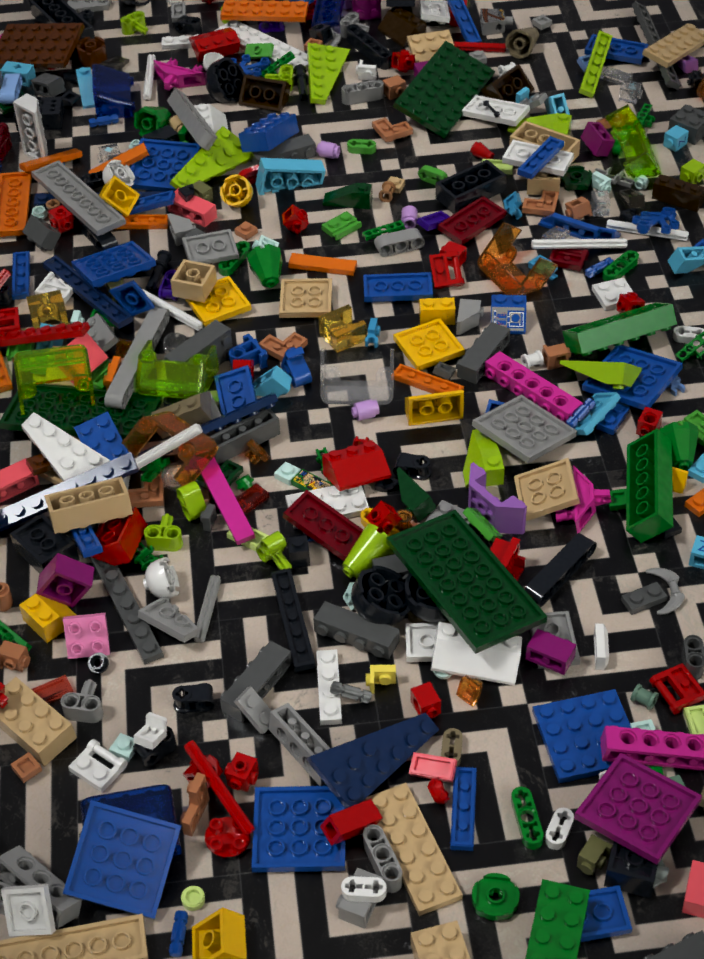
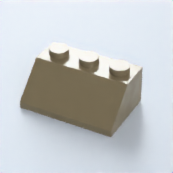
(192, 410)

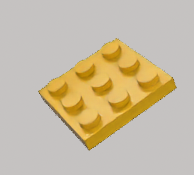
(222, 303)
(428, 344)

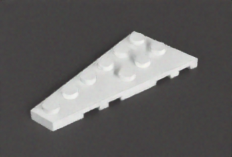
(64, 452)

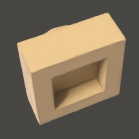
(400, 183)

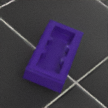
(432, 220)

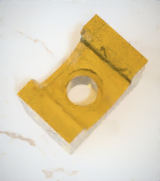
(47, 307)
(339, 331)

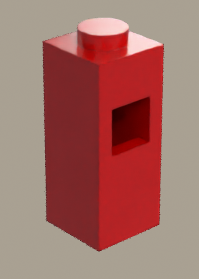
(350, 821)

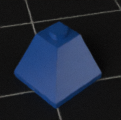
(132, 298)

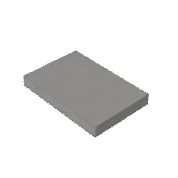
(211, 247)
(559, 625)

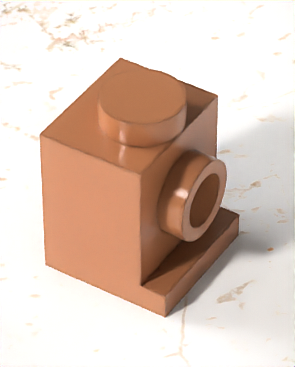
(578, 208)
(555, 353)
(14, 656)

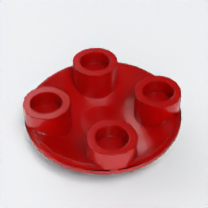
(225, 837)

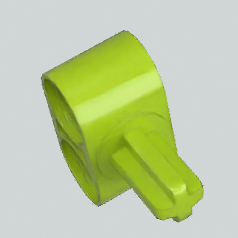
(133, 23)
(286, 74)
(191, 500)
(164, 536)
(272, 548)

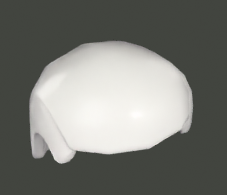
(209, 58)

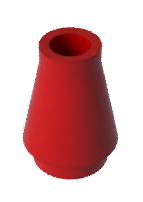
(481, 151)

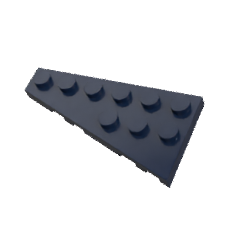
(364, 763)

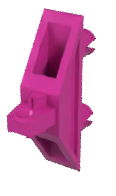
(179, 76)
(588, 498)

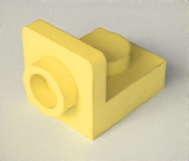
(380, 675)

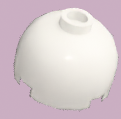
(122, 172)
(161, 579)

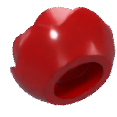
(437, 791)

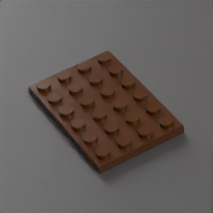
(40, 44)

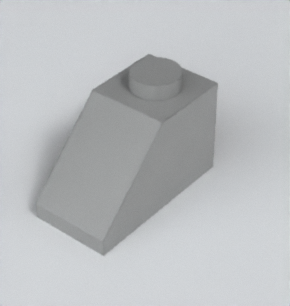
(179, 227)
(468, 315)

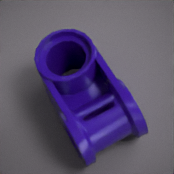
(270, 26)
(165, 288)

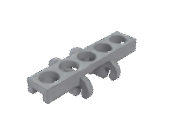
(618, 179)

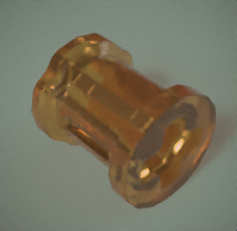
(405, 522)

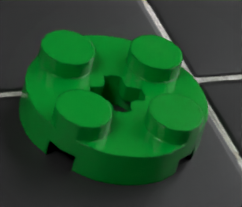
(487, 907)

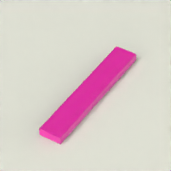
(227, 503)

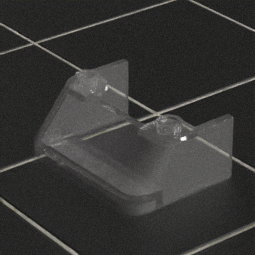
(350, 392)

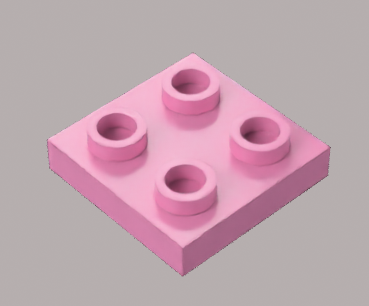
(86, 635)

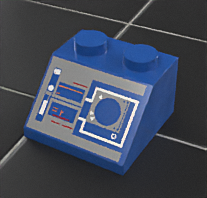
(509, 312)

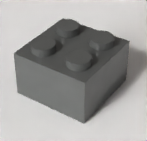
(691, 120)

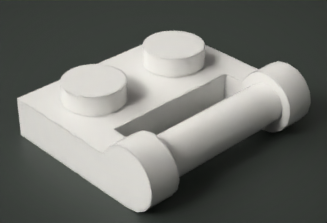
(93, 771)

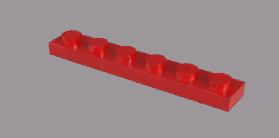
(44, 333)

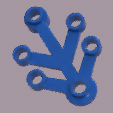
(263, 64)
(650, 219)

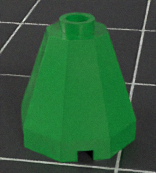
(151, 119)
(266, 264)
(684, 443)

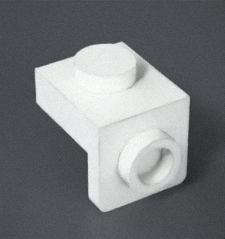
(366, 72)
(152, 732)

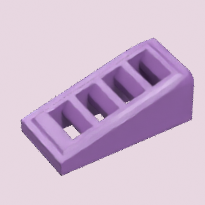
(688, 64)

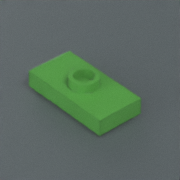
(259, 50)

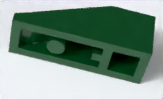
(351, 196)
(414, 497)

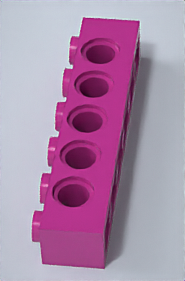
(529, 384)
(654, 747)

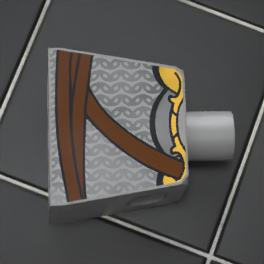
(494, 21)

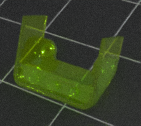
(634, 143)
(52, 366)
(175, 378)

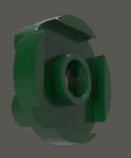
(583, 179)

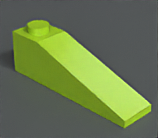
(556, 122)
(611, 373)
(486, 455)

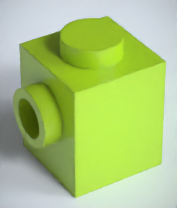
(692, 171)

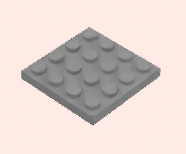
(524, 428)

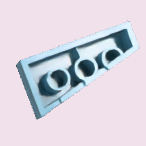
(288, 173)

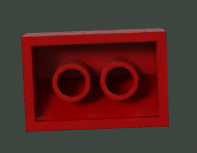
(219, 41)
(355, 466)
(120, 538)

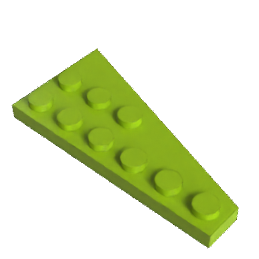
(323, 69)
(221, 158)

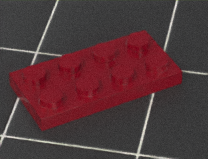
(472, 220)
(323, 524)

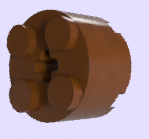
(91, 51)

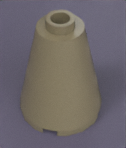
(521, 41)

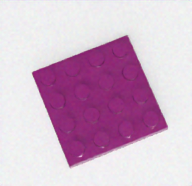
(638, 808)

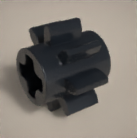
(695, 78)

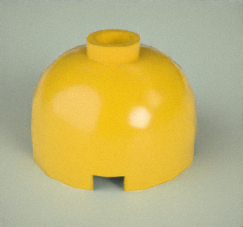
(236, 191)

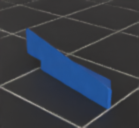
(578, 228)

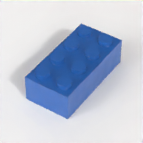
(268, 132)

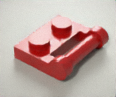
(440, 270)
(9, 317)
(682, 683)

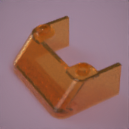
(498, 266)
(195, 452)

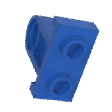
(249, 350)
(296, 367)

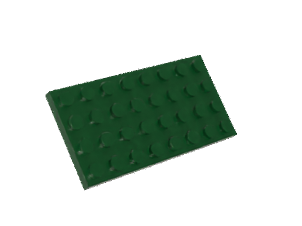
(444, 89)
(70, 407)
(466, 581)

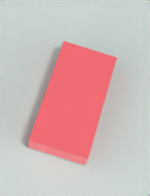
(432, 767)

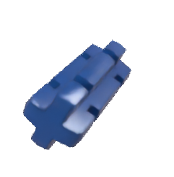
(104, 120)
(598, 267)
(581, 412)
(178, 933)

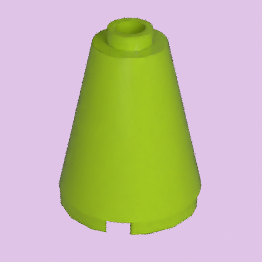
(368, 546)

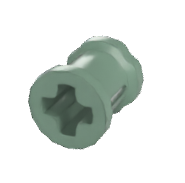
(644, 696)

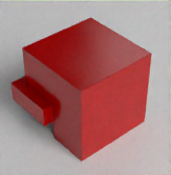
(507, 554)

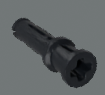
(301, 79)
(163, 258)

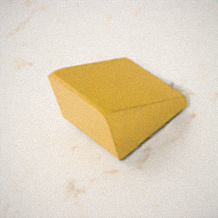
(679, 479)

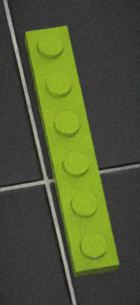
(595, 64)

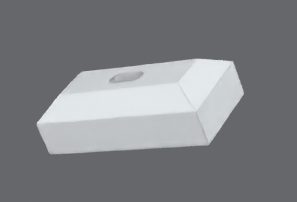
(601, 646)

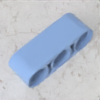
(10, 88)

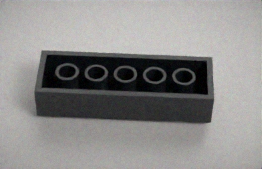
(59, 12)

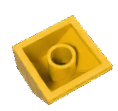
(119, 195)

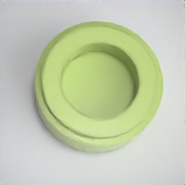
(193, 898)

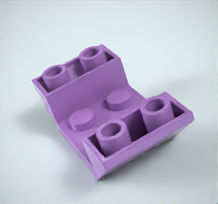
(507, 516)

